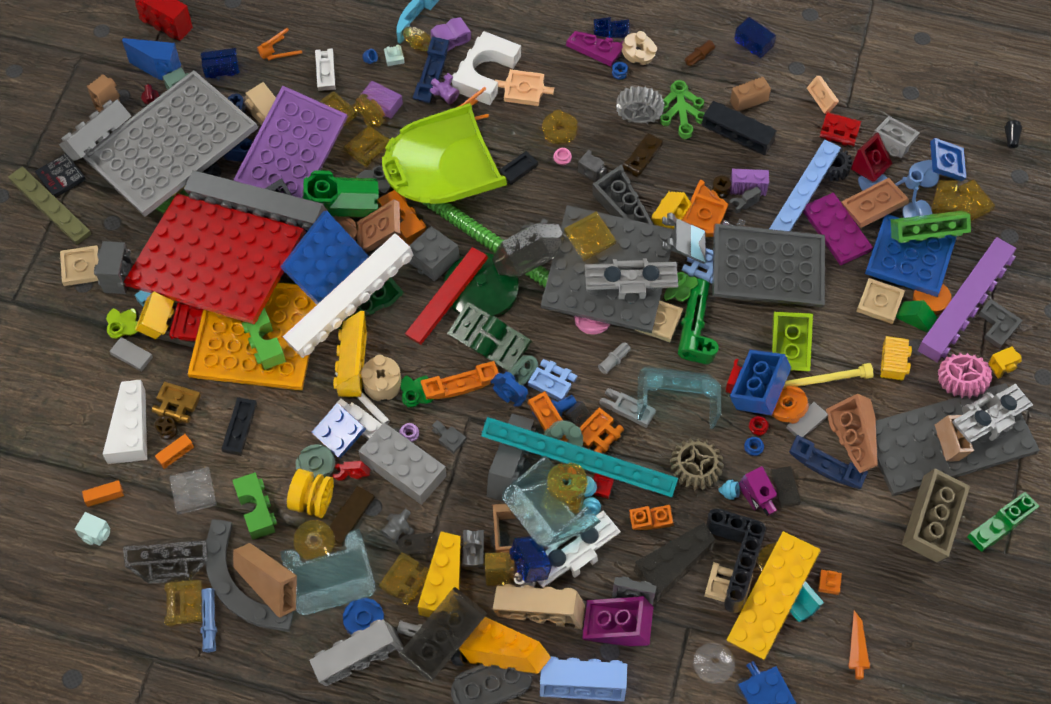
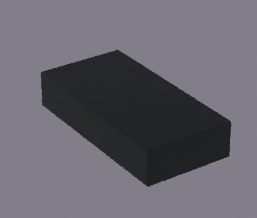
(518, 167)

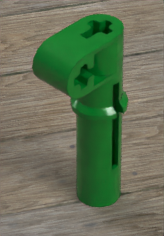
(691, 339)

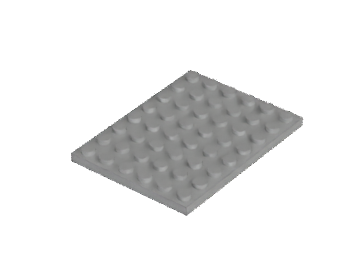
(167, 140)

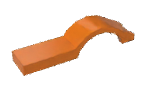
(545, 411)

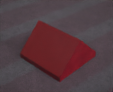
(872, 159)

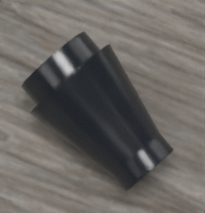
(1013, 131)

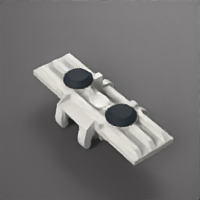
(580, 550)

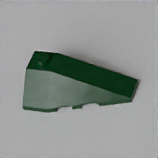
(379, 299)

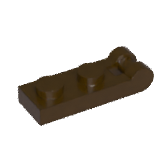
(643, 155)

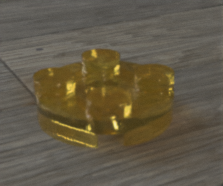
(369, 110)
(556, 119)
(570, 492)

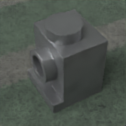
(591, 166)

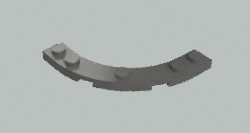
(228, 592)

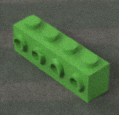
(930, 225)

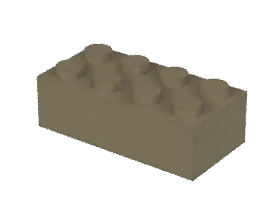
(936, 515)

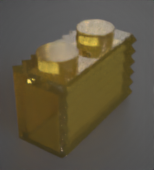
(498, 568)

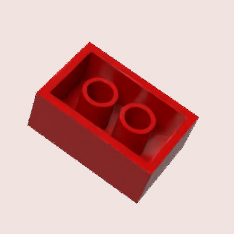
(166, 16)

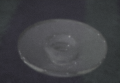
(710, 671)

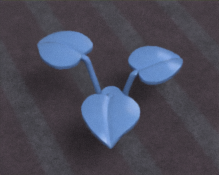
(919, 174)

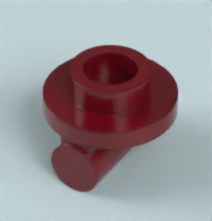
(149, 94)

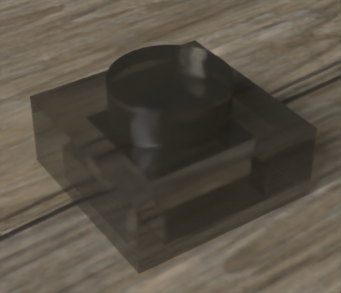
(578, 414)

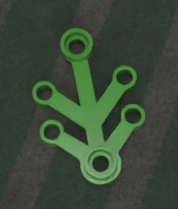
(682, 107)

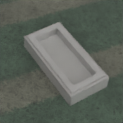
(131, 354)
(806, 424)

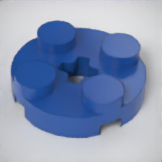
(509, 389)

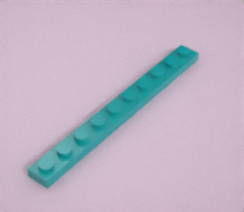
(584, 457)

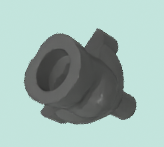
(396, 525)

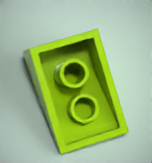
(793, 338)

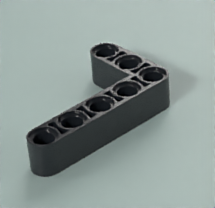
(743, 534)

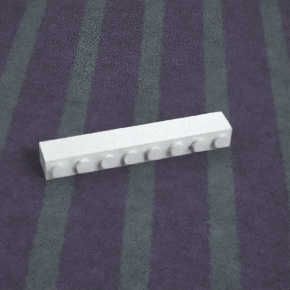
(348, 295)

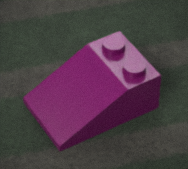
(619, 621)

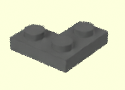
(1003, 323)

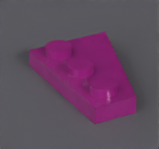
(599, 49)

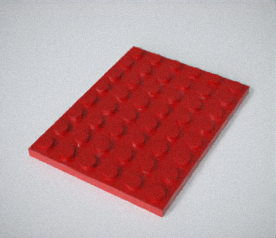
(214, 258)

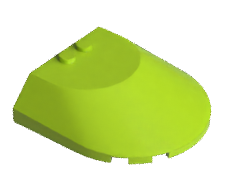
(441, 159)

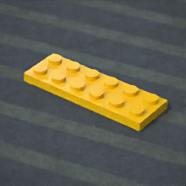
(773, 595)

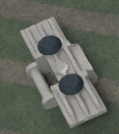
(631, 281)
(998, 418)

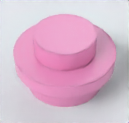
(562, 156)

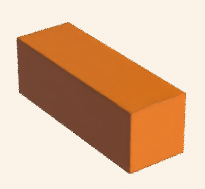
(174, 451)
(102, 493)

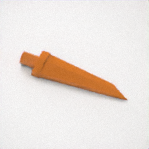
(858, 651)

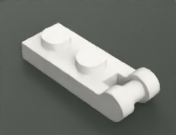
(325, 70)

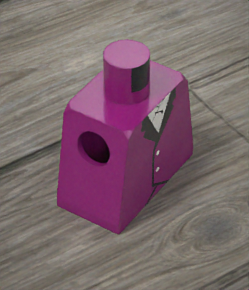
(759, 490)

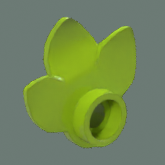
(124, 321)

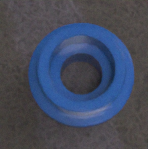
(756, 442)

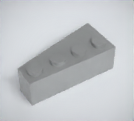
(94, 130)
(356, 652)

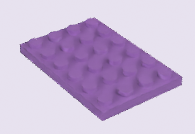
(291, 142)

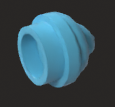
(730, 489)
(593, 504)

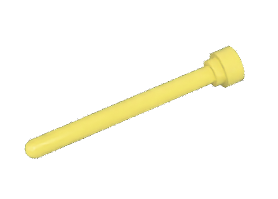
(864, 371)

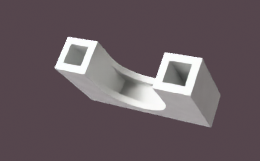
(486, 49)

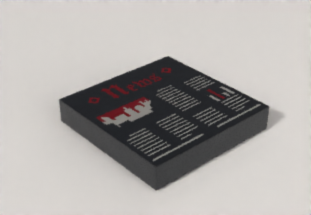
(60, 175)

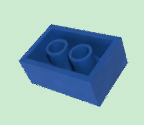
(760, 382)

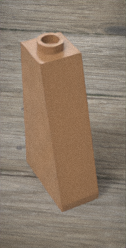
(267, 578)

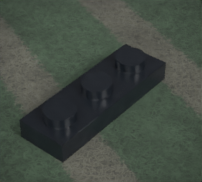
(239, 426)

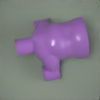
(444, 89)

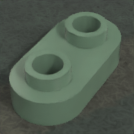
(521, 373)

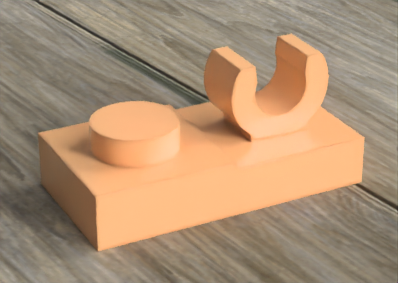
(822, 94)

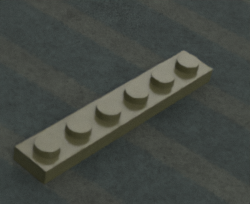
(49, 205)

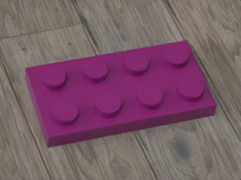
(840, 231)

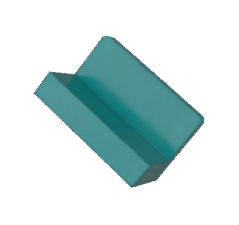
(806, 603)

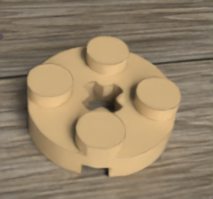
(642, 41)

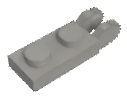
(626, 407)

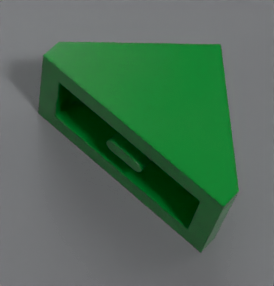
(917, 314)

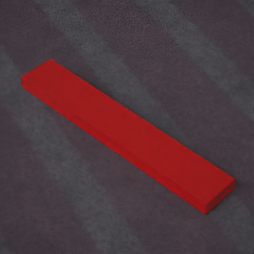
(446, 295)

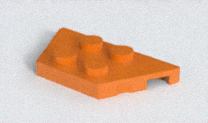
(705, 209)

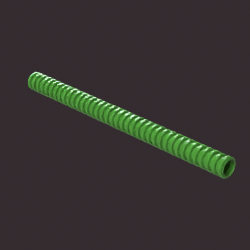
(480, 233)

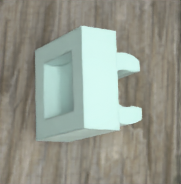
(394, 55)

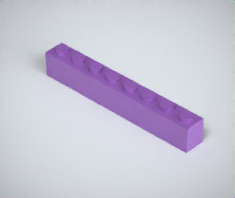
(967, 299)

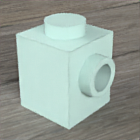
(92, 529)

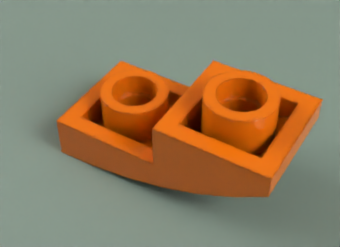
(653, 518)

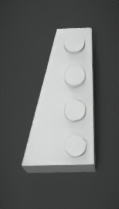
(128, 430)

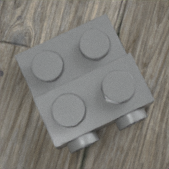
(896, 136)

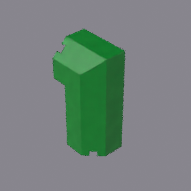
(342, 195)

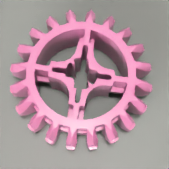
(964, 375)

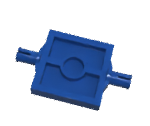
(765, 687)

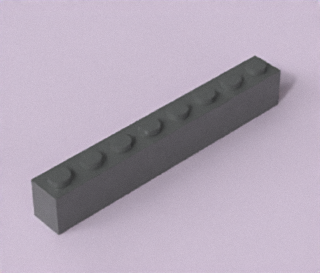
(253, 200)

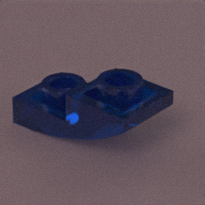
(613, 29)

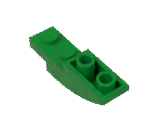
(1003, 522)

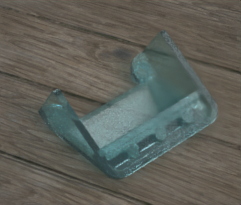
(540, 512)
(332, 577)

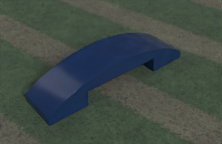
(433, 69)
(825, 464)

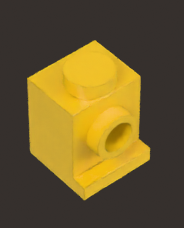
(1004, 361)

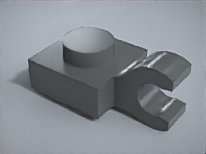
(748, 199)
(450, 438)

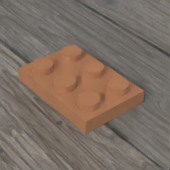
(875, 202)
(379, 226)

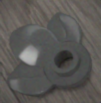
(383, 185)

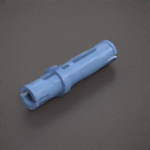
(208, 627)

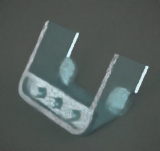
(660, 378)

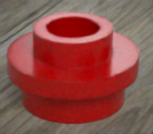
(758, 421)

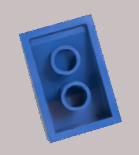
(152, 56)

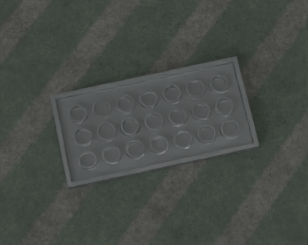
(911, 447)

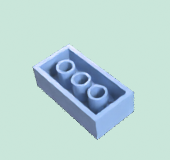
(584, 679)

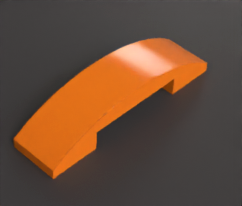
(461, 383)

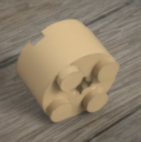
(381, 378)

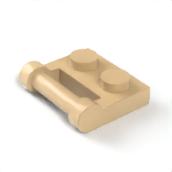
(718, 586)

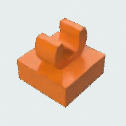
(829, 582)

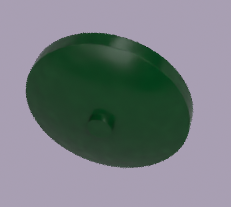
(487, 290)

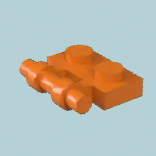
(595, 426)

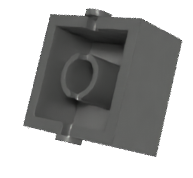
(433, 253)
(113, 267)

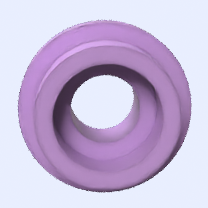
(409, 427)

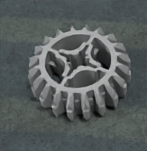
(640, 104)

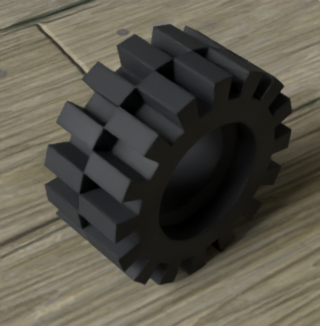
(843, 171)

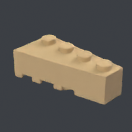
(259, 102)
(540, 604)

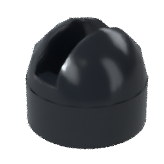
(459, 659)

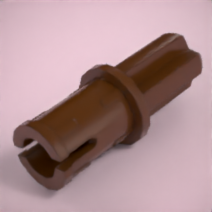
(699, 53)

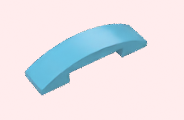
(410, 13)

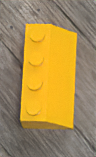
(351, 356)

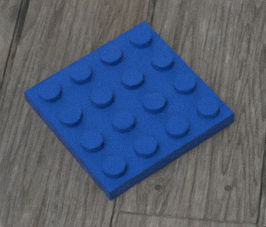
(323, 258)
(910, 264)

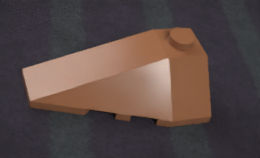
(856, 427)

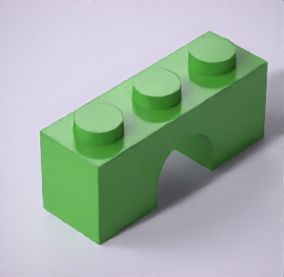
(268, 351)
(258, 521)

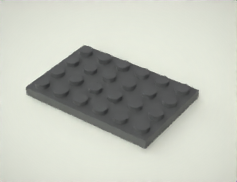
(768, 265)

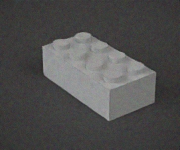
(402, 463)

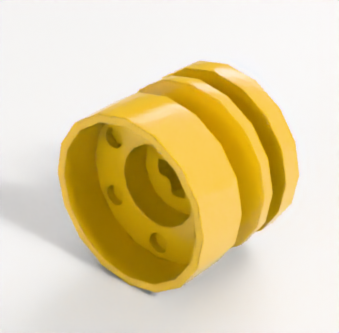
(309, 492)

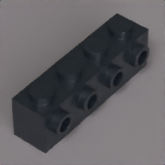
(739, 128)

